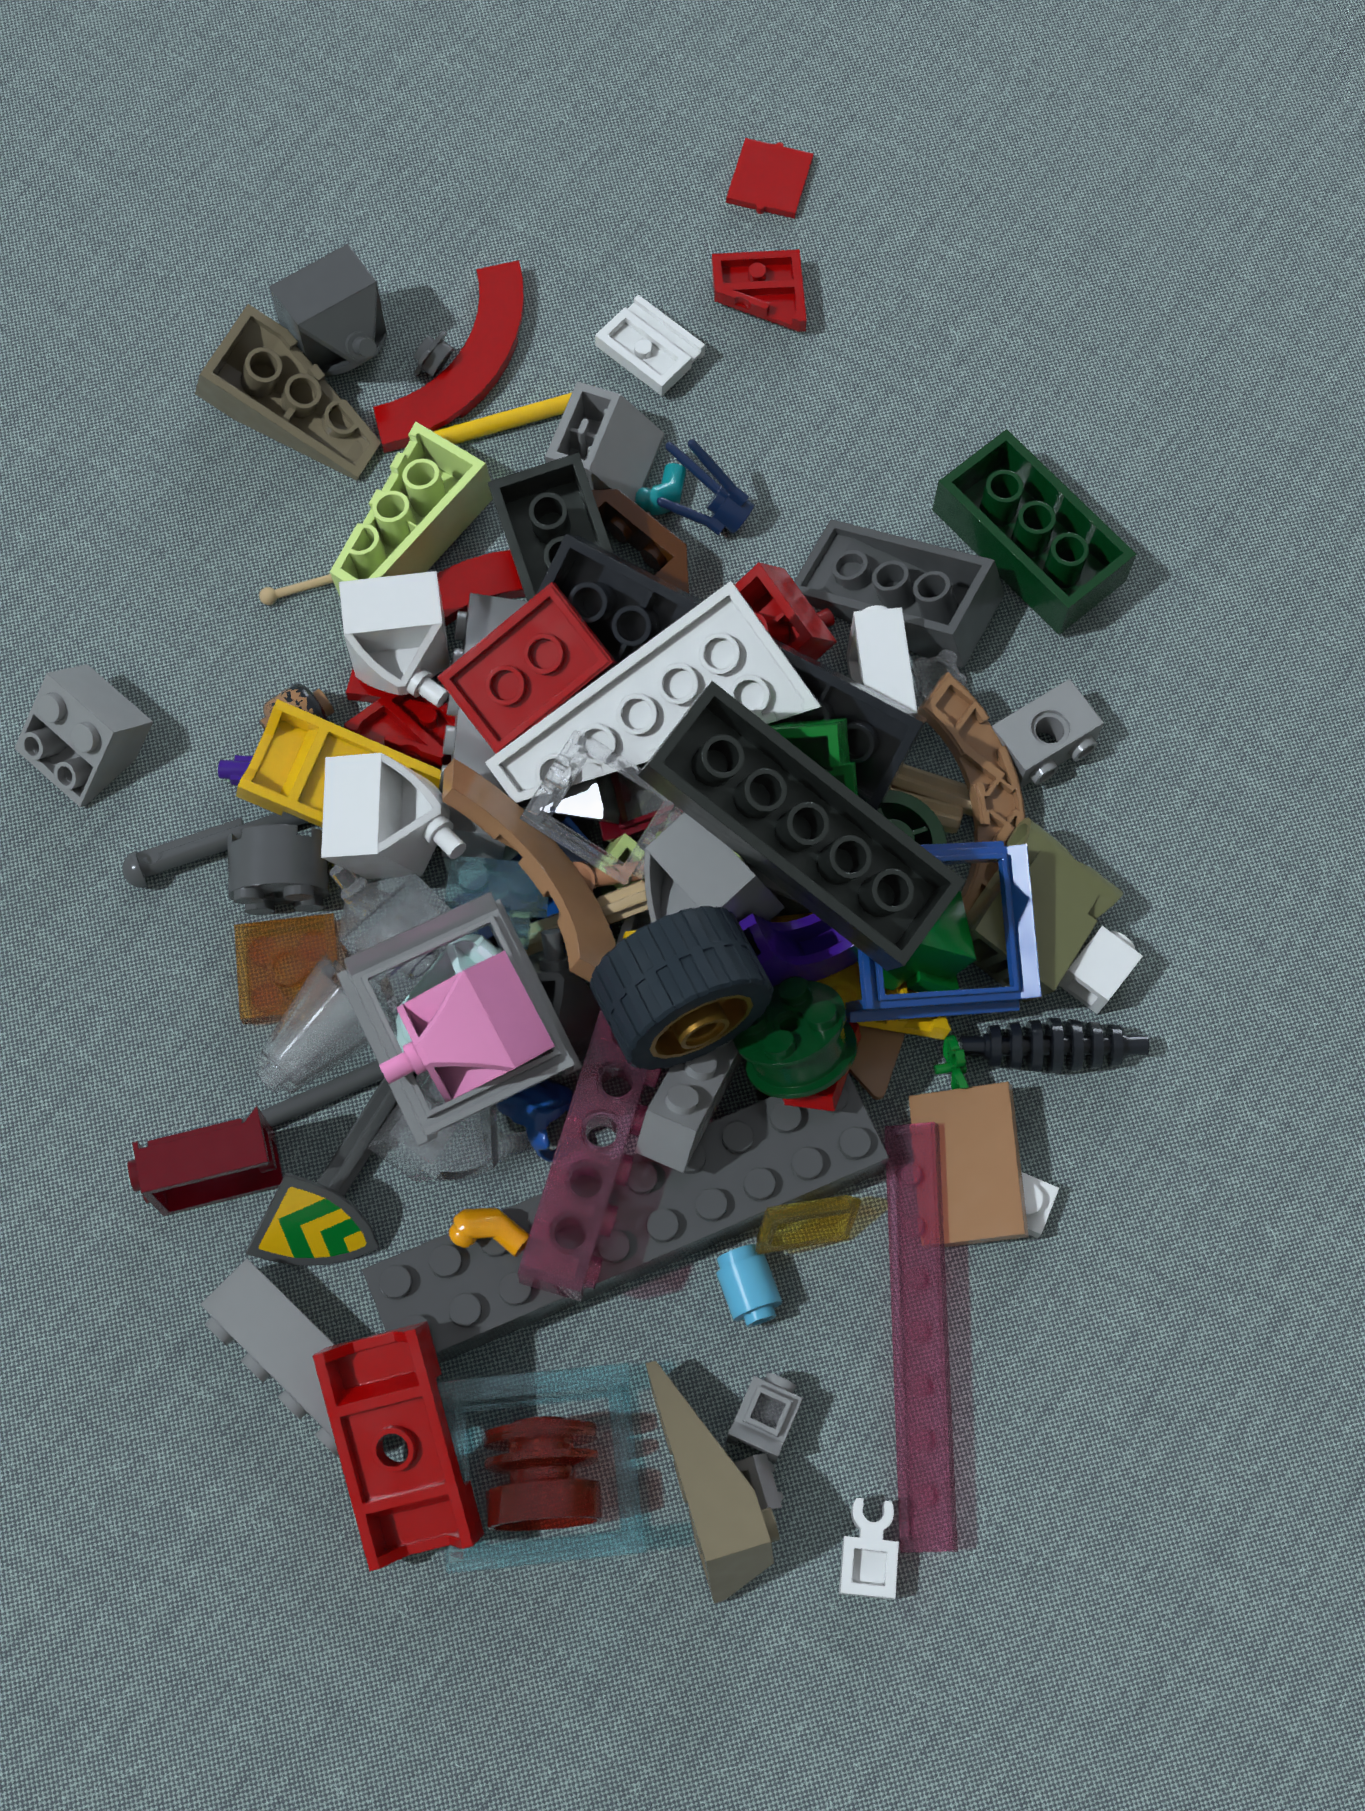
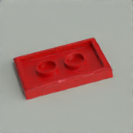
(526, 668)

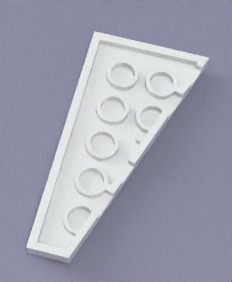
(653, 688)

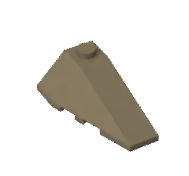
(276, 390)
(723, 1507)

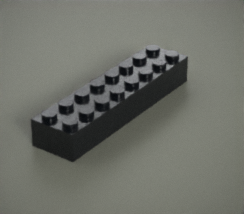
(633, 606)

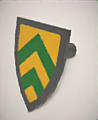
(311, 1226)

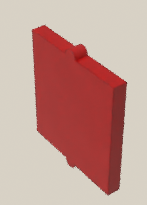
(769, 178)

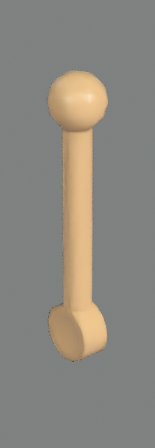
(269, 595)

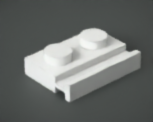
(649, 345)

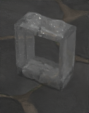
(556, 785)

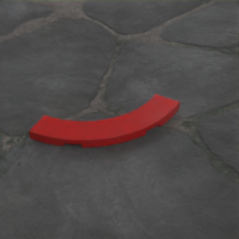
(473, 369)
(485, 575)

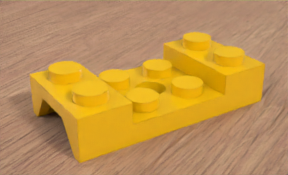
(290, 762)

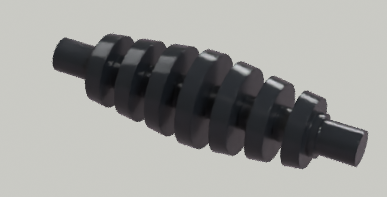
(1055, 1045)

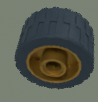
(680, 987)

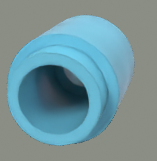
(748, 1285)

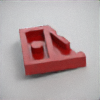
(407, 726)

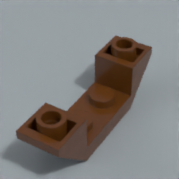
(655, 543)

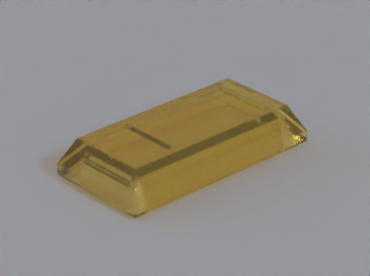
(807, 1223)

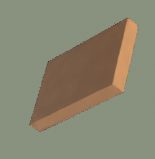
(978, 1162)

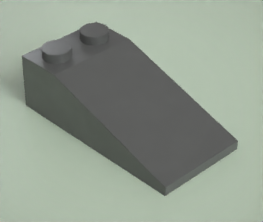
(942, 591)

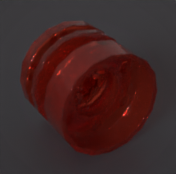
(542, 1475)

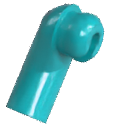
(670, 488)

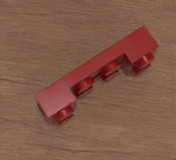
(391, 1388)

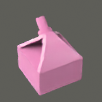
(470, 1029)

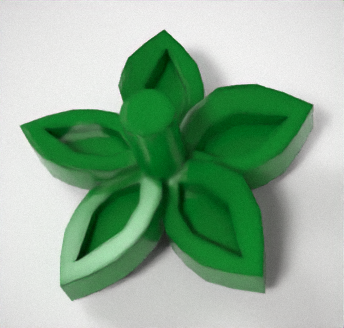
(954, 1064)

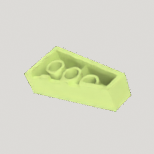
(419, 511)

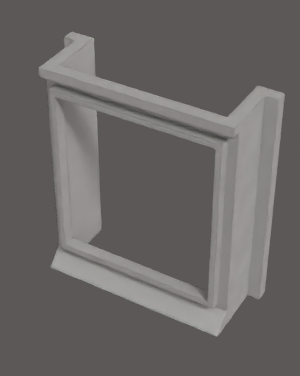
(416, 943)

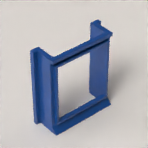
(1019, 939)

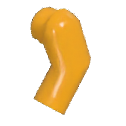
(488, 1223)

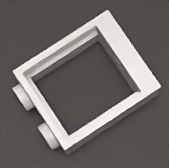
(880, 654)

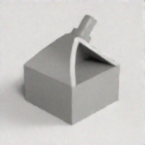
(696, 869)

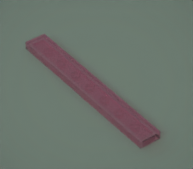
(920, 1340)

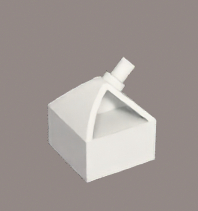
(397, 633)
(383, 817)

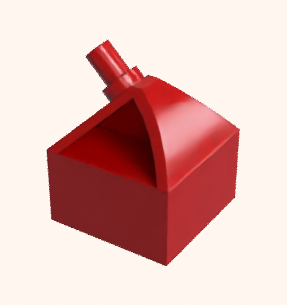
(786, 610)

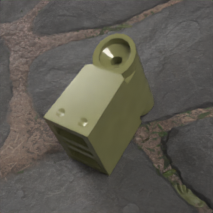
(1065, 907)

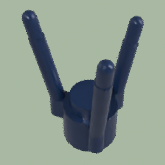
(728, 505)

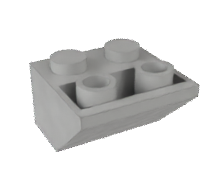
(611, 437)
(81, 732)

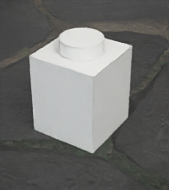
(1100, 968)

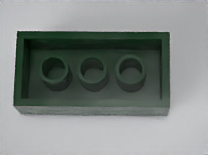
(1034, 530)

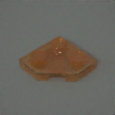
(276, 961)

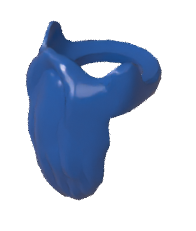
(536, 1109)

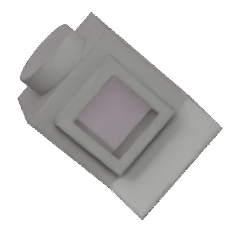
(766, 1415)

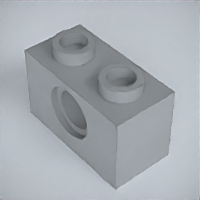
(1059, 713)

